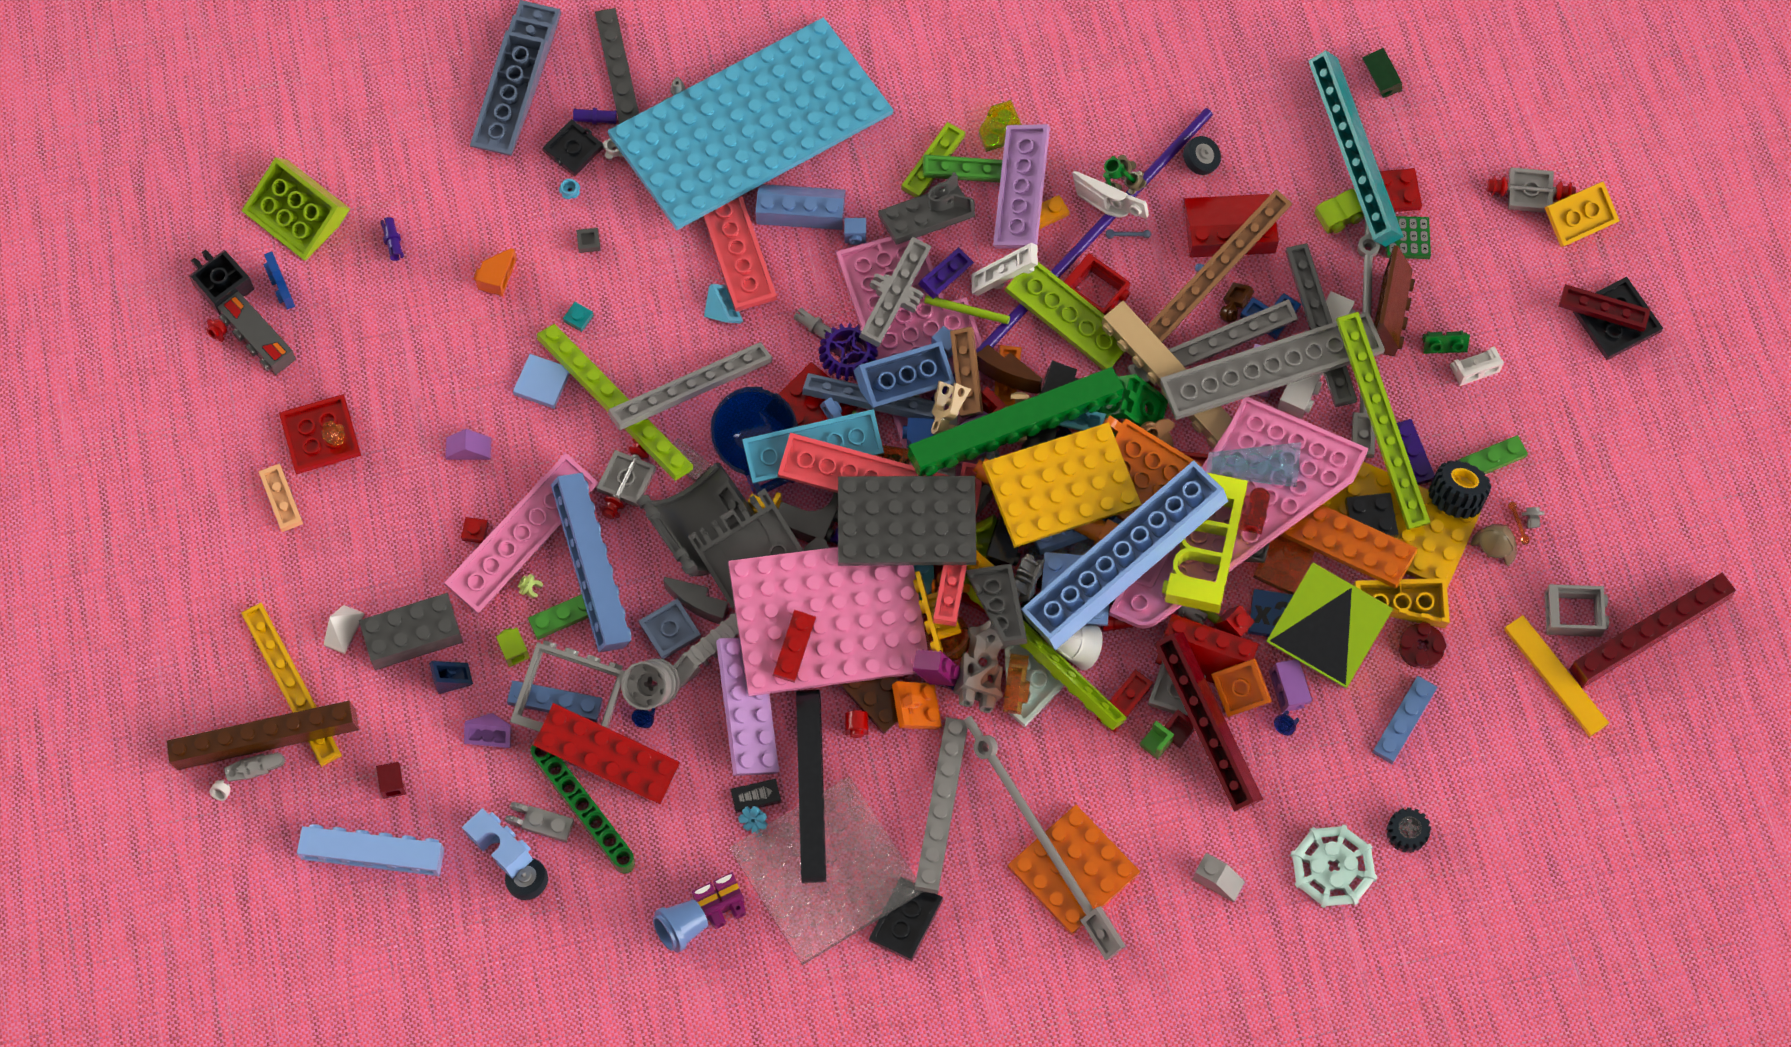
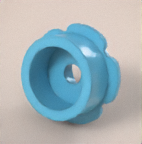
(569, 184)

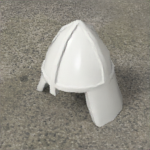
(1083, 647)

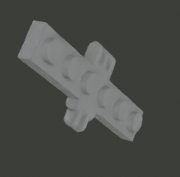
(895, 292)

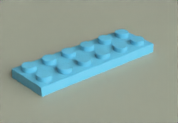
(851, 431)

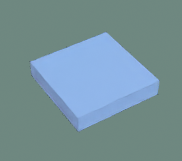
(541, 381)

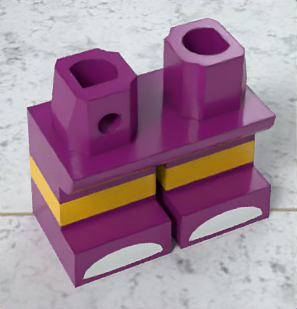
(730, 897)

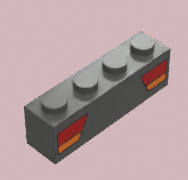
(256, 333)

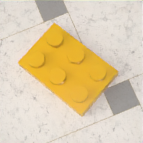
(1582, 214)

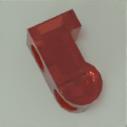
(1258, 505)

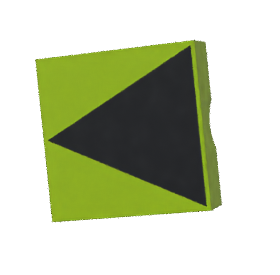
(1329, 625)

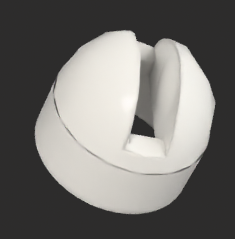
(220, 790)

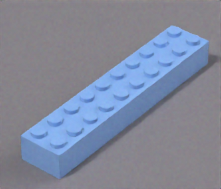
(1124, 555)

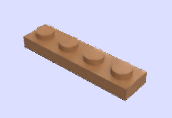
(967, 370)

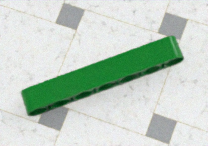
(588, 815)

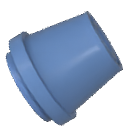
(679, 924)

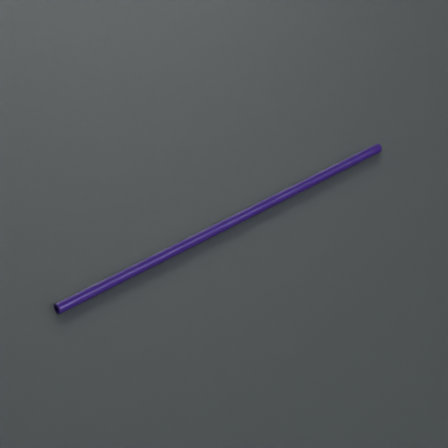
(1099, 227)

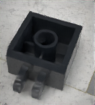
(219, 278)

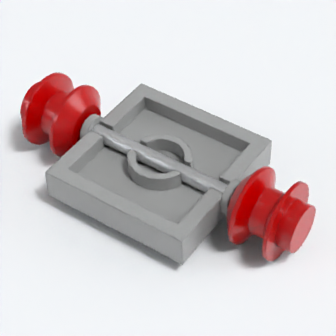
(1529, 189)
(625, 480)

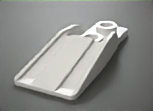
(1108, 198)

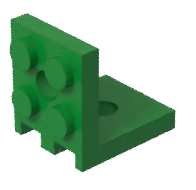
(1132, 405)

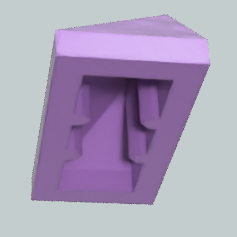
(487, 731)

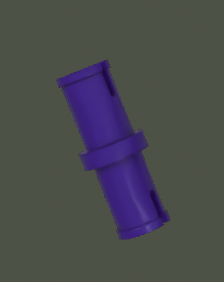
(594, 116)
(392, 239)

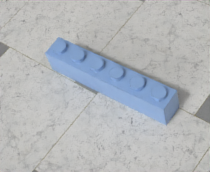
(370, 850)

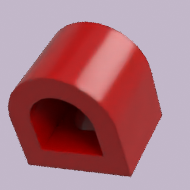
(856, 723)

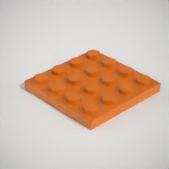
(1089, 856)

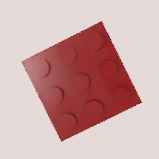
(807, 408)
(304, 437)

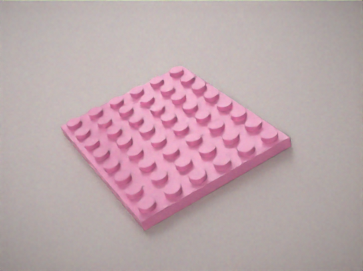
(862, 627)

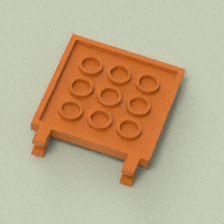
(1147, 458)

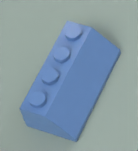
(800, 206)
(904, 374)

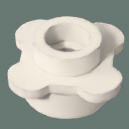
(610, 153)

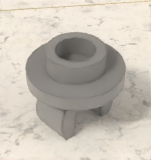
(1533, 516)

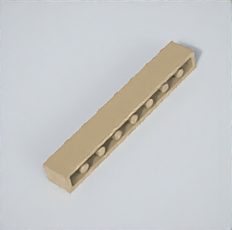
(1158, 362)

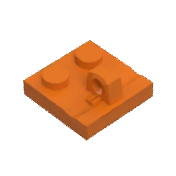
(1241, 687)
(916, 705)

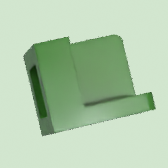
(1157, 740)

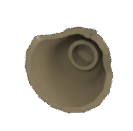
(1497, 542)

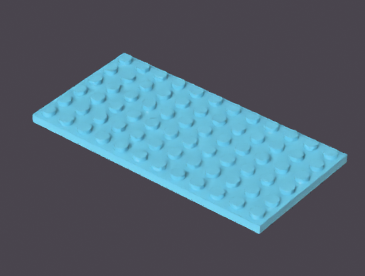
(750, 123)

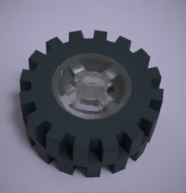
(1410, 821)

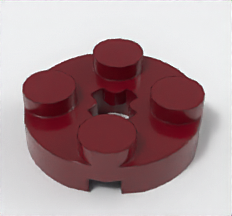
(1420, 658)

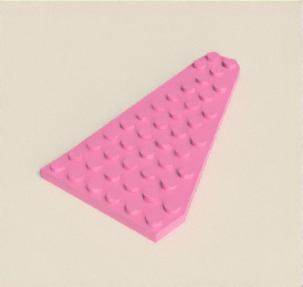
(1325, 468)

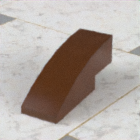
(1008, 370)

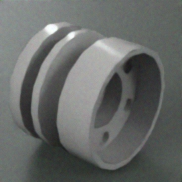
(638, 685)

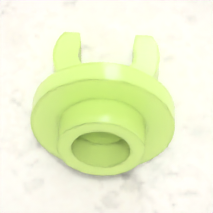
(526, 585)

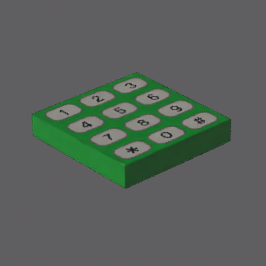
(1416, 238)

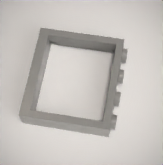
(572, 656)

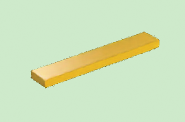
(1556, 676)

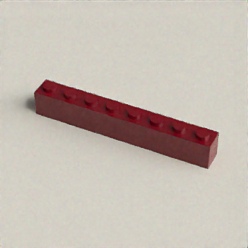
(1652, 630)
(1208, 721)

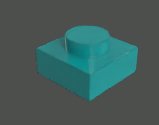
(578, 316)

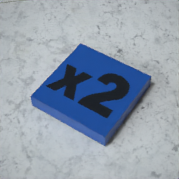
(1267, 610)

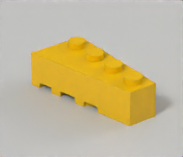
(1413, 599)

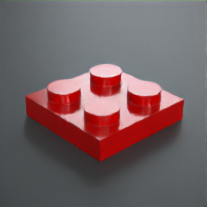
(1402, 189)

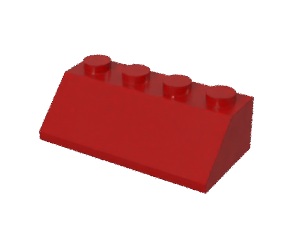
(1211, 647)

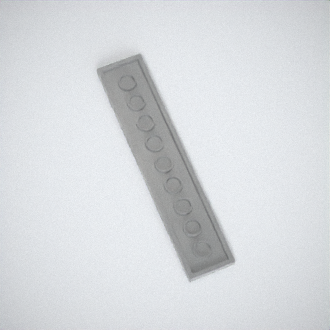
(1261, 369)

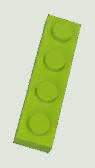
(943, 145)

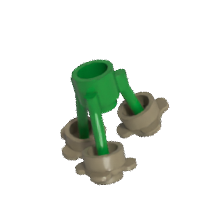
(1122, 169)

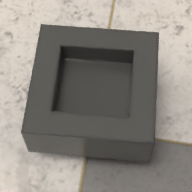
(588, 240)

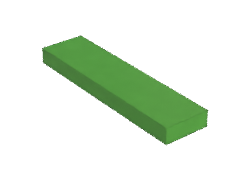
(966, 168)

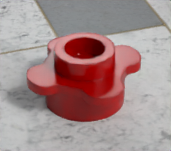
(216, 329)

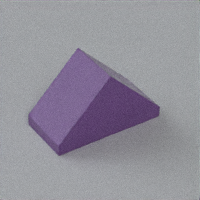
(468, 446)

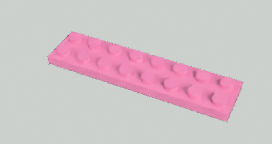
(513, 540)

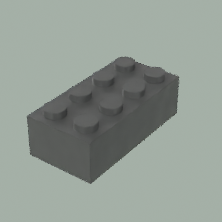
(410, 631)

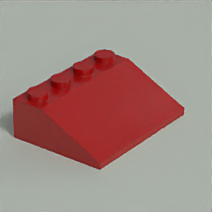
(1215, 219)

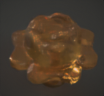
(333, 433)

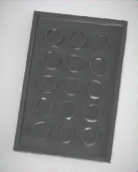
(906, 520)

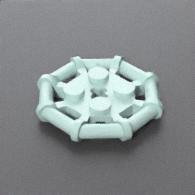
(1346, 861)

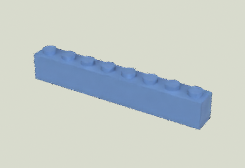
(591, 562)

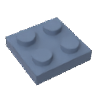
(669, 629)

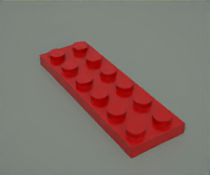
(606, 753)

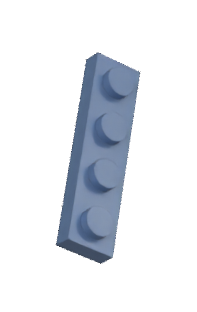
(543, 697)
(1404, 719)

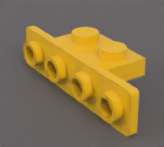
(928, 606)

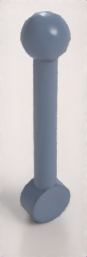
(1110, 234)

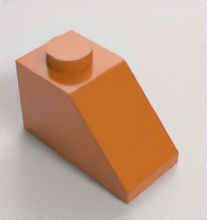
(496, 272)

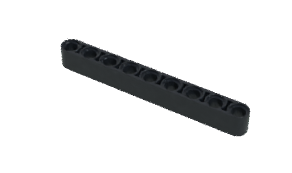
(811, 786)

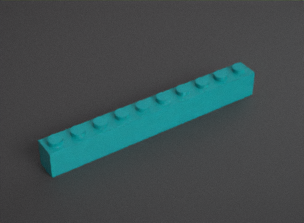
(1355, 149)

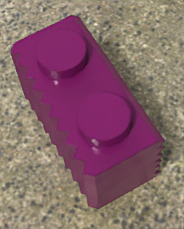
(936, 667)

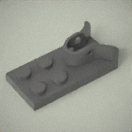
(928, 212)

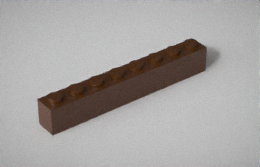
(262, 735)

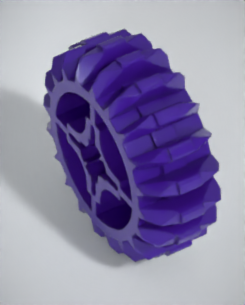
(834, 343)

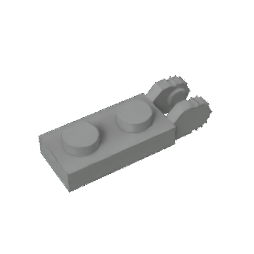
(541, 822)

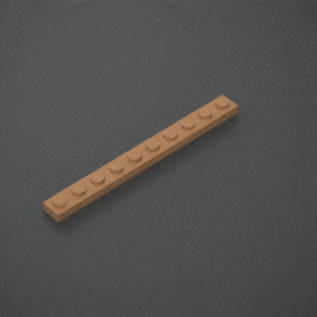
(1219, 265)

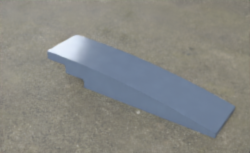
(515, 77)

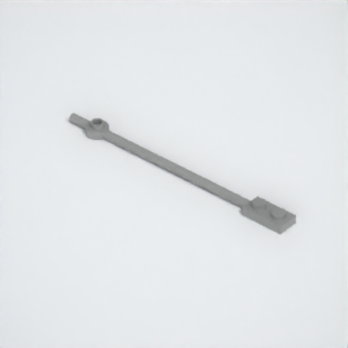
(1361, 426)
(1096, 920)

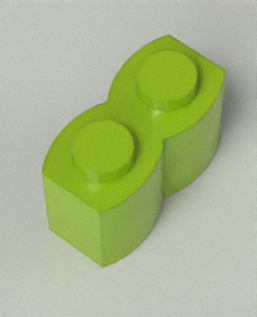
(1339, 211)

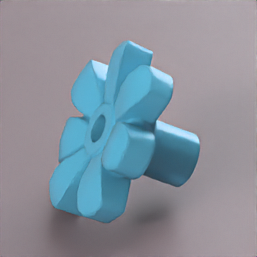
(753, 818)

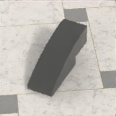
(697, 600)

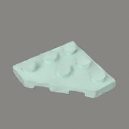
(1042, 686)

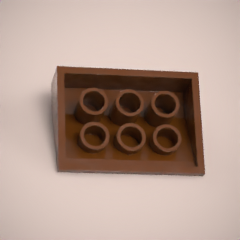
(1394, 302)

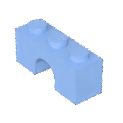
(486, 830)

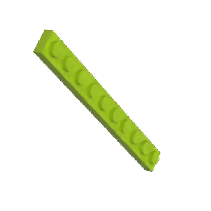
(610, 396)
(1383, 421)
(1067, 674)

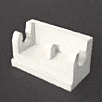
(1477, 366)

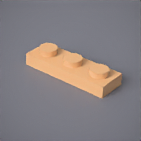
(280, 497)

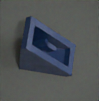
(450, 675)

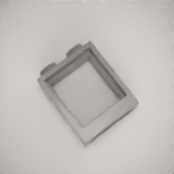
(1552, 611)

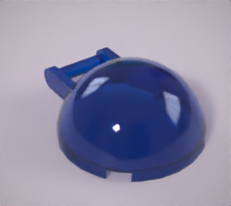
(745, 415)

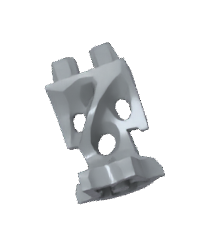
(973, 677)

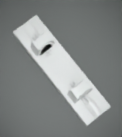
(1004, 269)

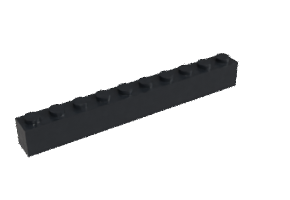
(1001, 547)

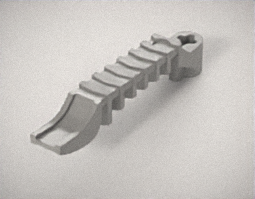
(689, 662)

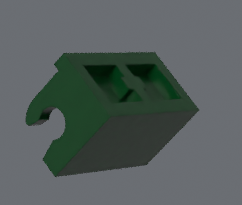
(1383, 73)

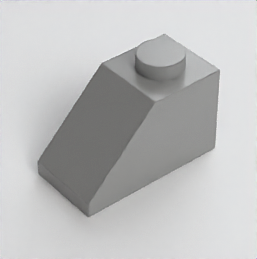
(1218, 877)

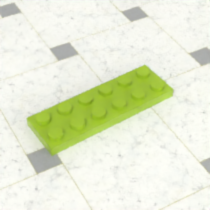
(1065, 314)

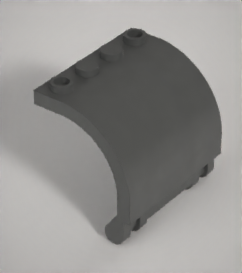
(691, 510)

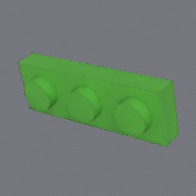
(1497, 455)
(558, 617)

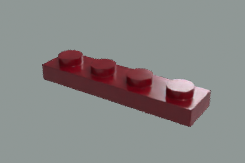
(1604, 308)

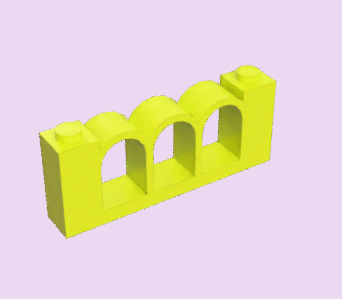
(1198, 592)

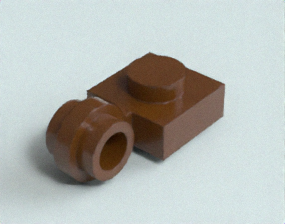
(1237, 296)

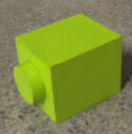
(512, 646)

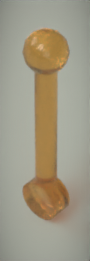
(1524, 538)

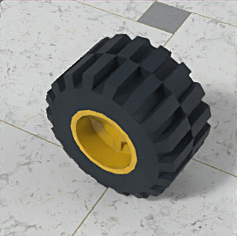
(1459, 489)

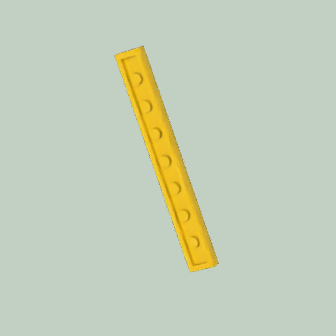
(286, 675)

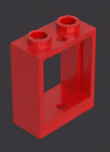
(1092, 264)

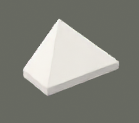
(342, 628)

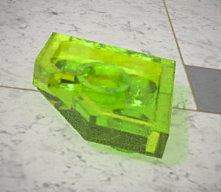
(994, 127)

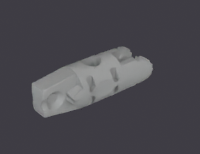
(253, 766)

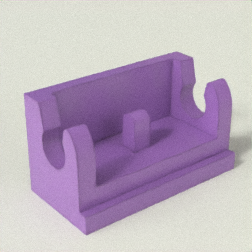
(1290, 685)

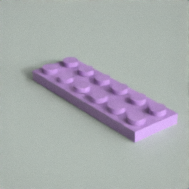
(1021, 186)
(747, 717)

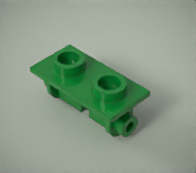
(1450, 343)

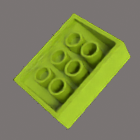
(294, 208)

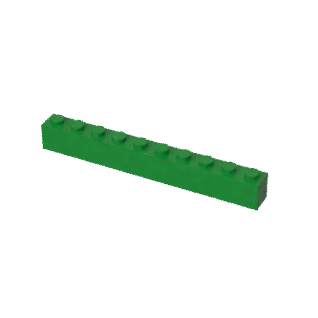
(1015, 422)

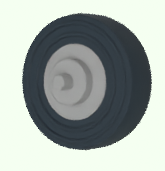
(1202, 155)
(528, 882)

